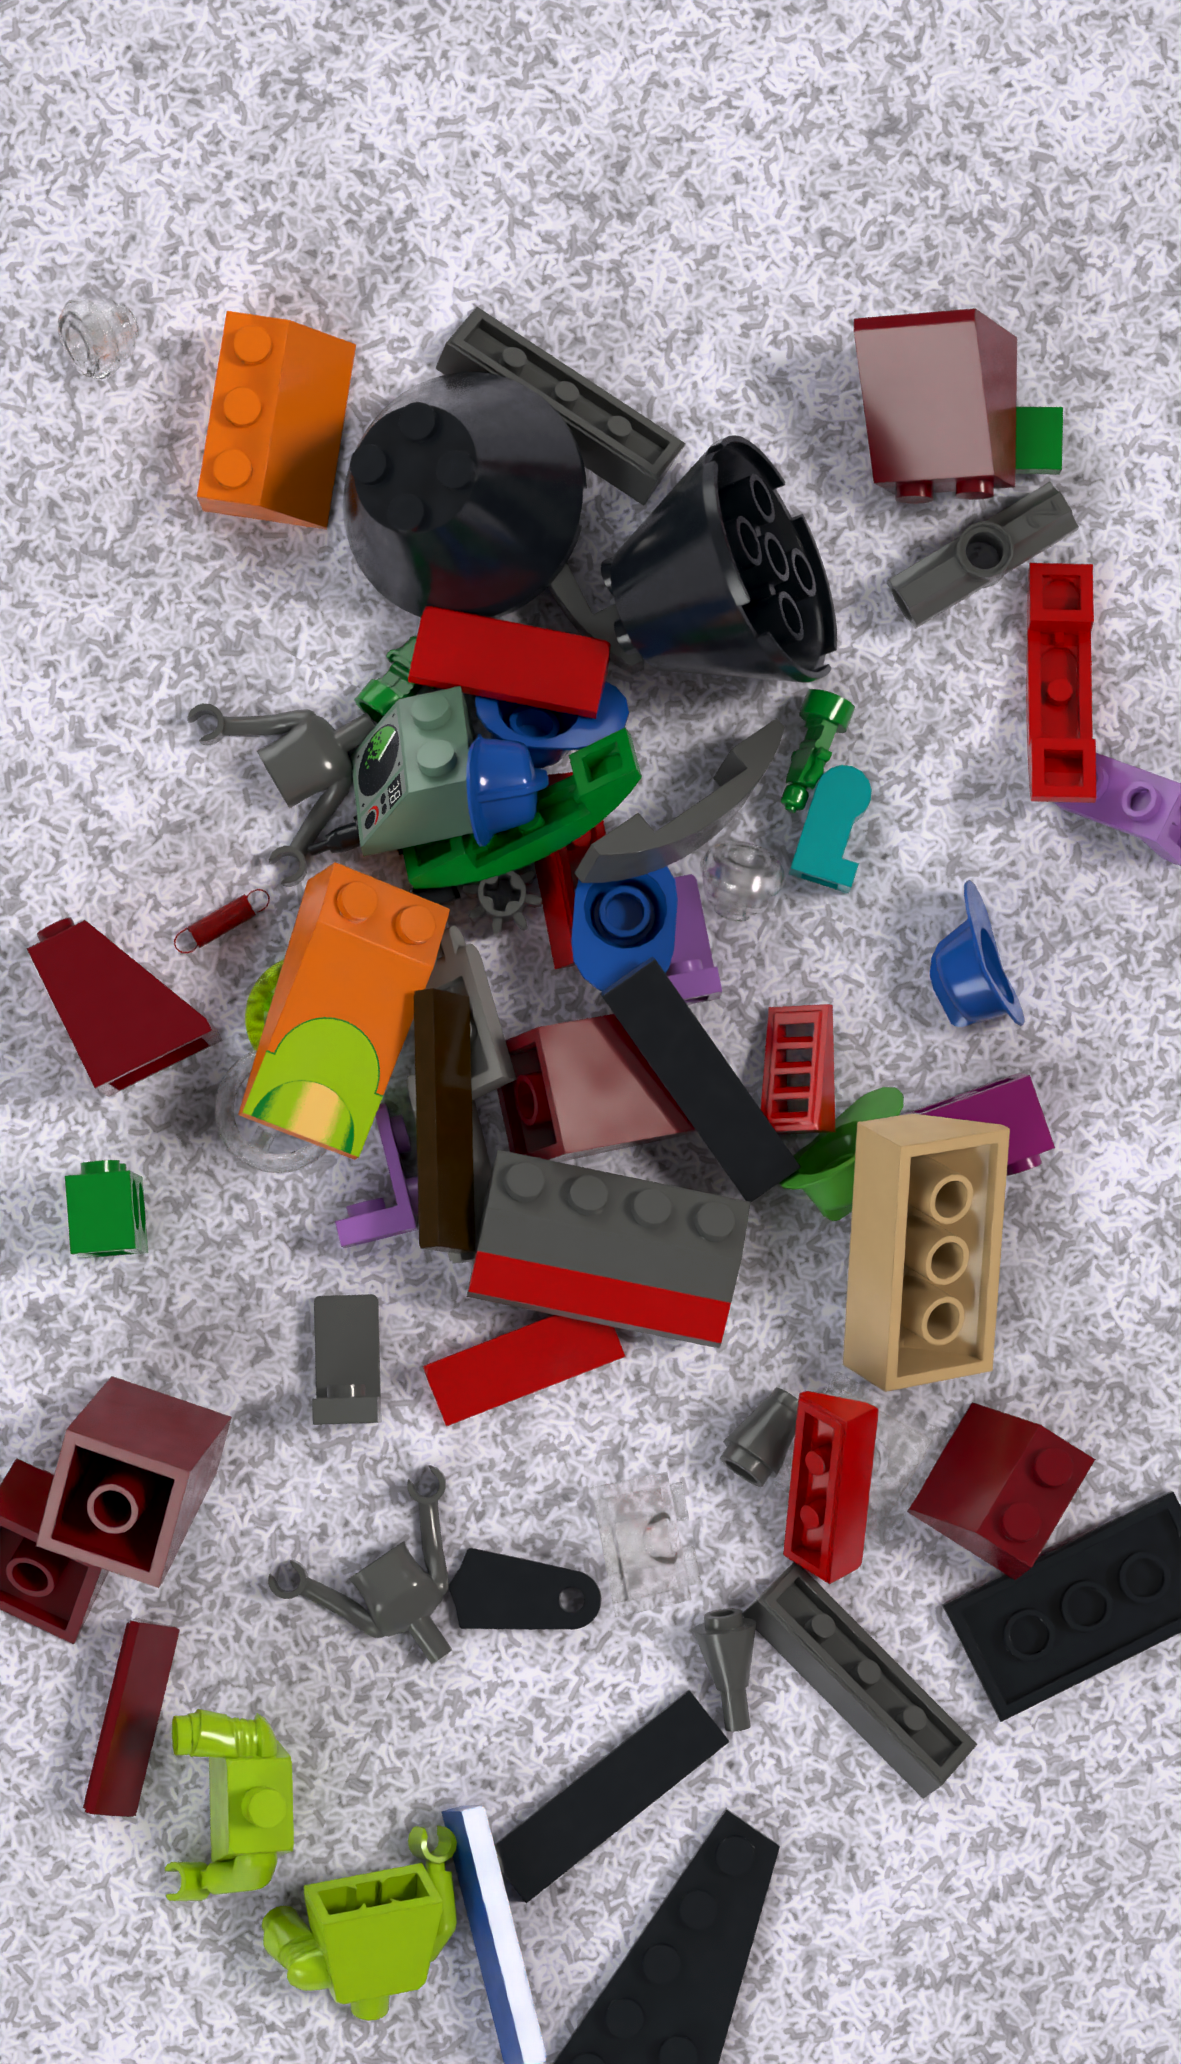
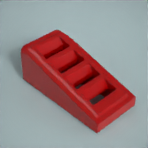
(821, 1092)

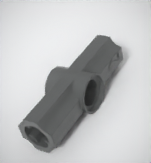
(1014, 532)

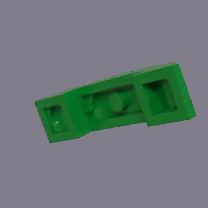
(564, 812)

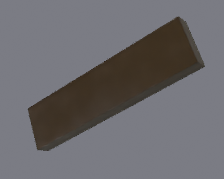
(444, 1121)

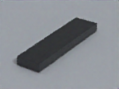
(700, 1079)
(608, 1795)

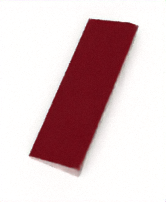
(131, 1718)

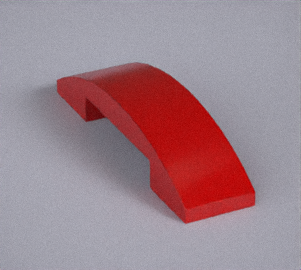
(1060, 683)

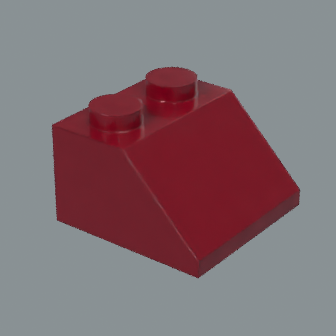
(1001, 1487)
(36, 1582)

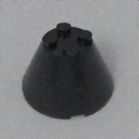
(464, 496)
(725, 576)

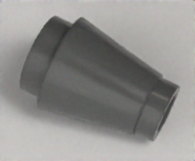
(762, 1439)

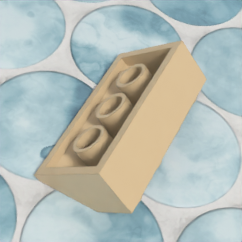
(924, 1249)

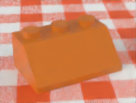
(275, 421)

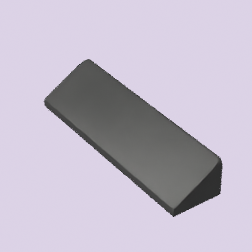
(610, 435)
(860, 1680)

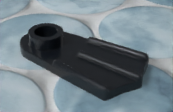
(518, 1593)

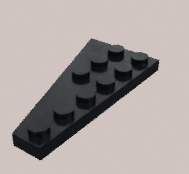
(687, 1965)

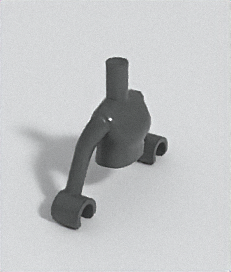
(393, 1586)

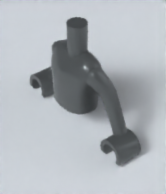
(300, 763)

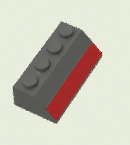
(608, 1249)

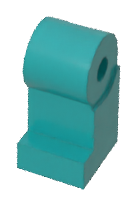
(835, 806)

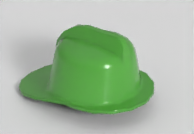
(830, 1158)

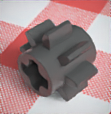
(513, 908)

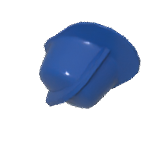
(549, 732)
(501, 786)
(623, 926)
(969, 971)

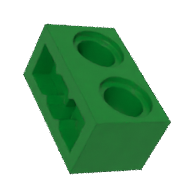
(106, 1210)

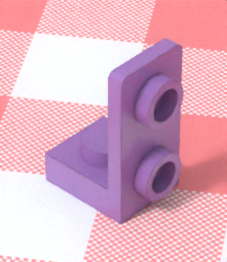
(1135, 804)
(692, 961)
(371, 1218)

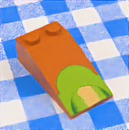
(342, 1008)

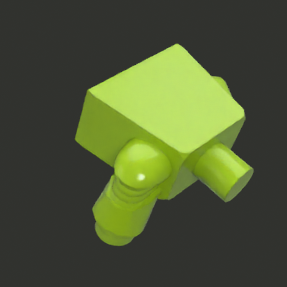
(247, 1803)
(369, 1930)

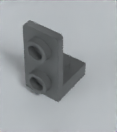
(347, 1360)

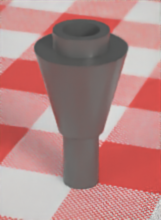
(727, 1649)

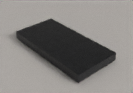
(1075, 1609)

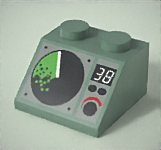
(414, 773)

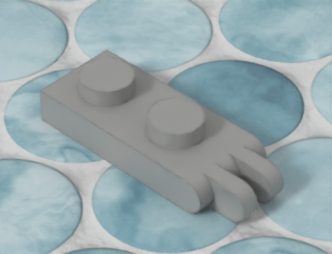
(462, 972)

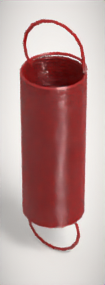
(221, 921)

